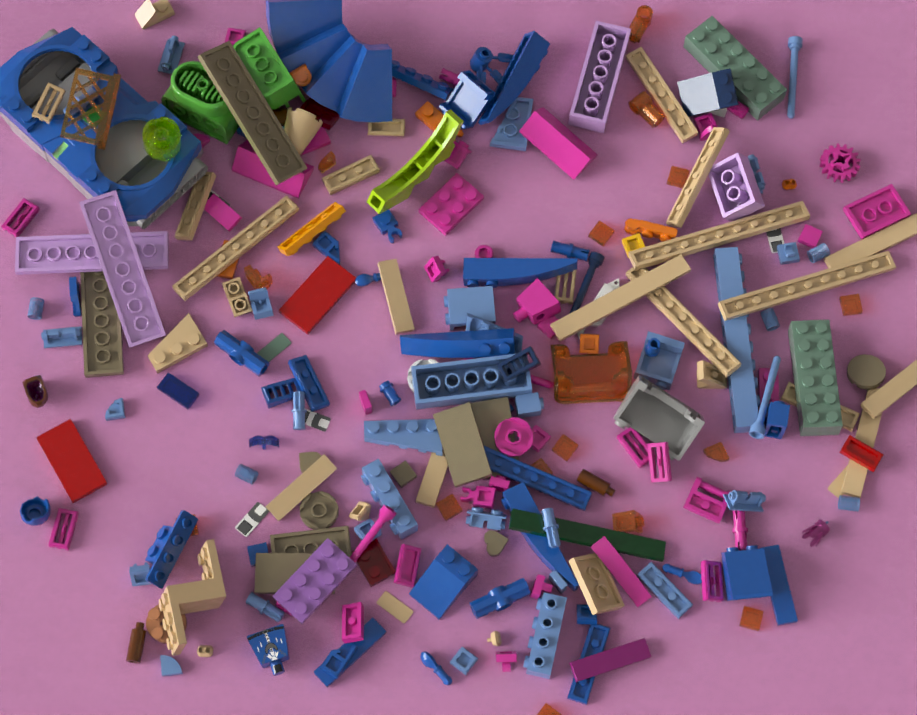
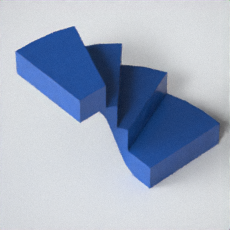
(344, 71)

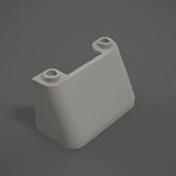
(659, 417)

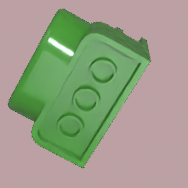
(267, 69)
(198, 103)

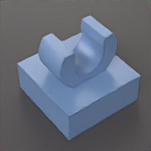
(788, 253)
(139, 573)

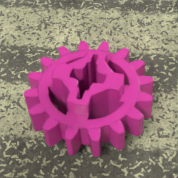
(839, 164)

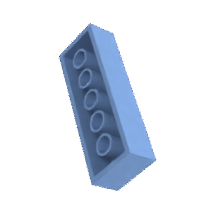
(466, 382)

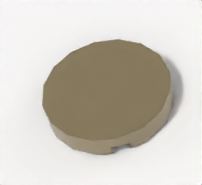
(866, 371)
(319, 510)

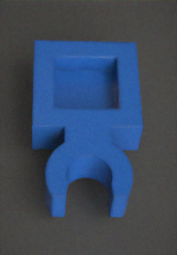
(386, 224)

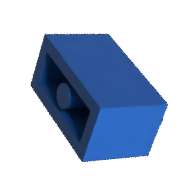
(776, 419)

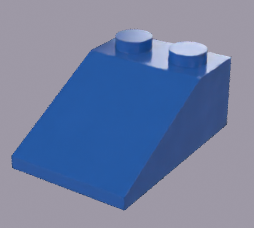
(443, 581)

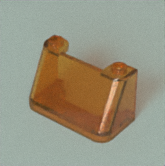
(591, 376)

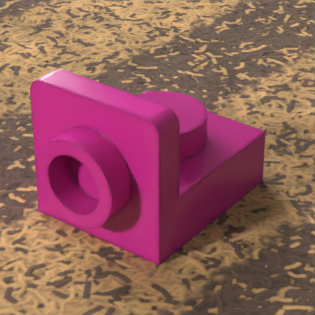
(458, 154)

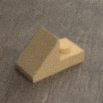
(153, 13)
(709, 376)

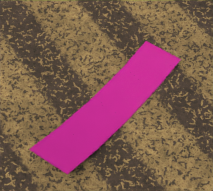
(621, 571)

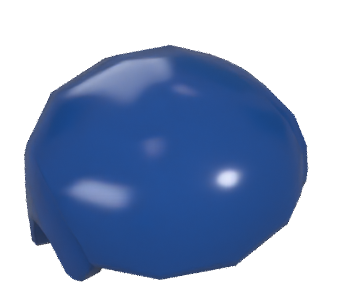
(35, 511)

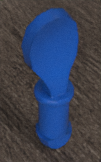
(365, 279)
(691, 576)
(430, 662)

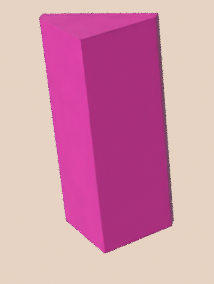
(557, 142)
(249, 165)

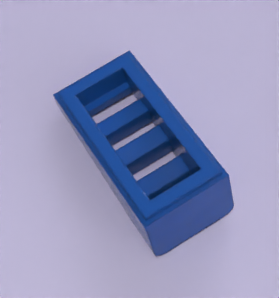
(276, 386)

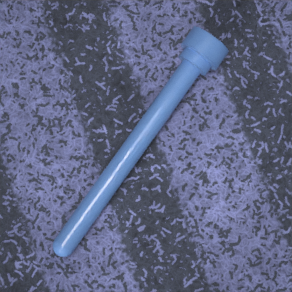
(794, 45)
(758, 429)

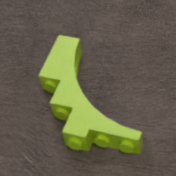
(419, 167)

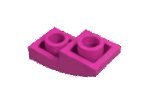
(222, 212)

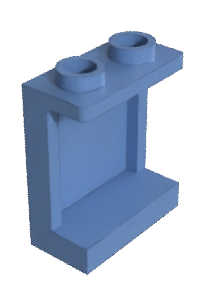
(472, 300)
(662, 368)

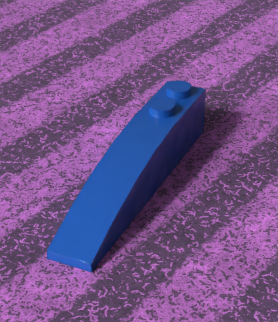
(517, 75)
(513, 271)
(460, 344)
(520, 498)

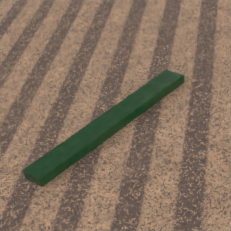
(589, 535)

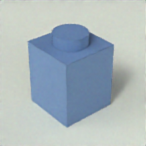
(528, 405)

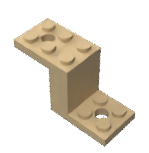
(192, 597)

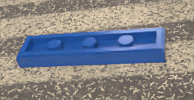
(782, 598)
(372, 633)
(593, 644)

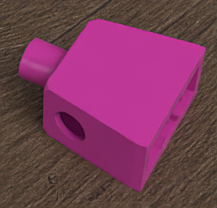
(536, 304)

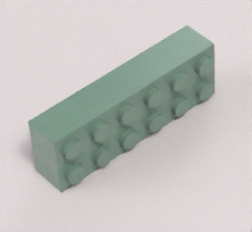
(720, 50)
(815, 378)

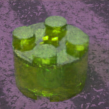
(159, 129)

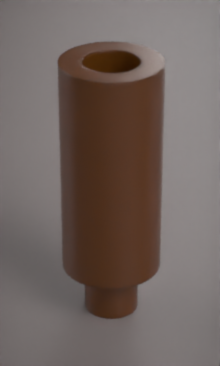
(595, 483)
(136, 644)

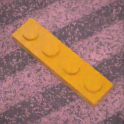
(312, 228)

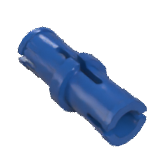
(570, 250)

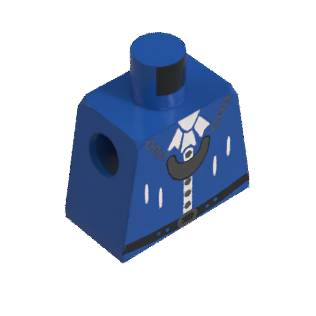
(270, 648)

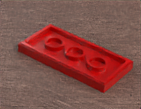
(317, 295)
(71, 460)

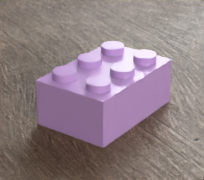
(735, 187)

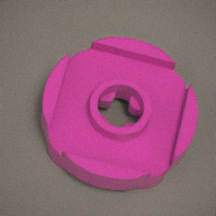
(515, 448)

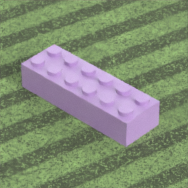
(599, 77)

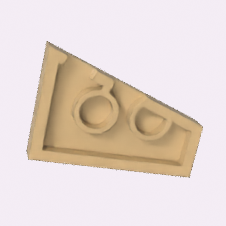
(177, 345)

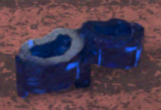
(267, 440)

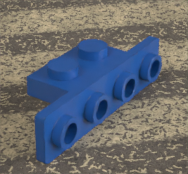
(168, 547)

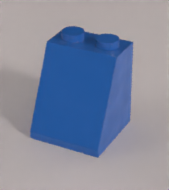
(746, 573)

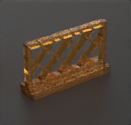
(107, 107)

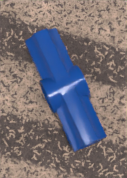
(241, 353)
(500, 598)

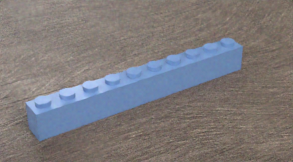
(736, 339)

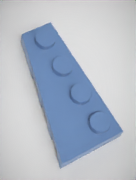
(413, 434)

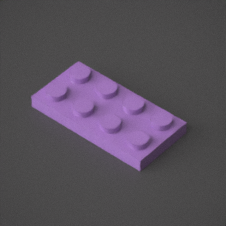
(314, 581)

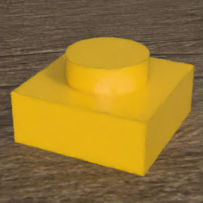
(632, 243)

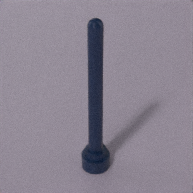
(595, 260)

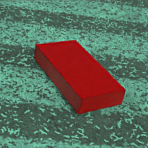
(861, 453)

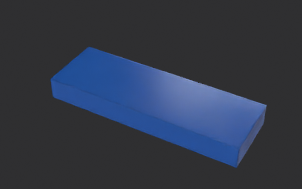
(309, 383)

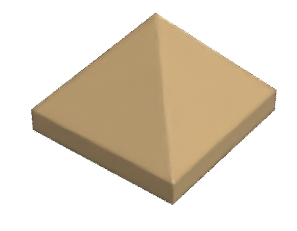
(361, 511)

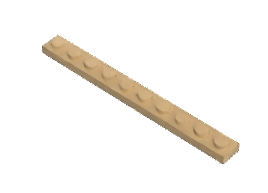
(719, 235)
(806, 285)

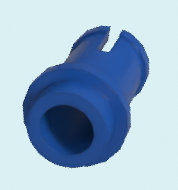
(653, 347)
(389, 392)

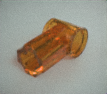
(640, 24)
(643, 105)

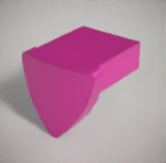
(704, 125)

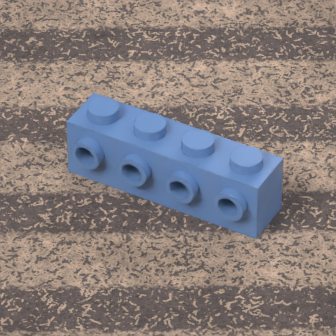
(386, 493)
(546, 635)

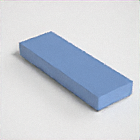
(664, 590)

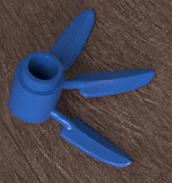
(481, 60)

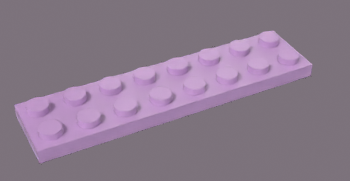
(78, 253)
(122, 268)

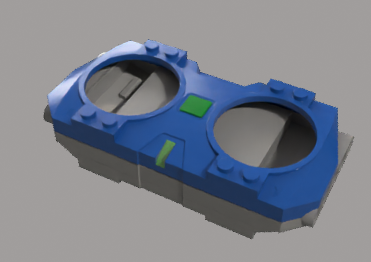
(142, 183)

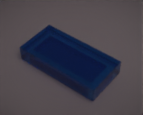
(178, 391)

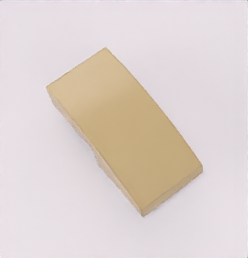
(237, 297)

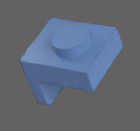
(260, 303)

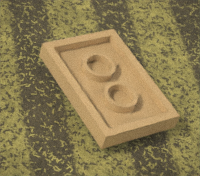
(596, 584)

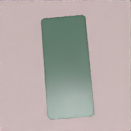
(274, 347)

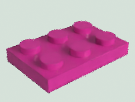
(451, 204)
(876, 211)

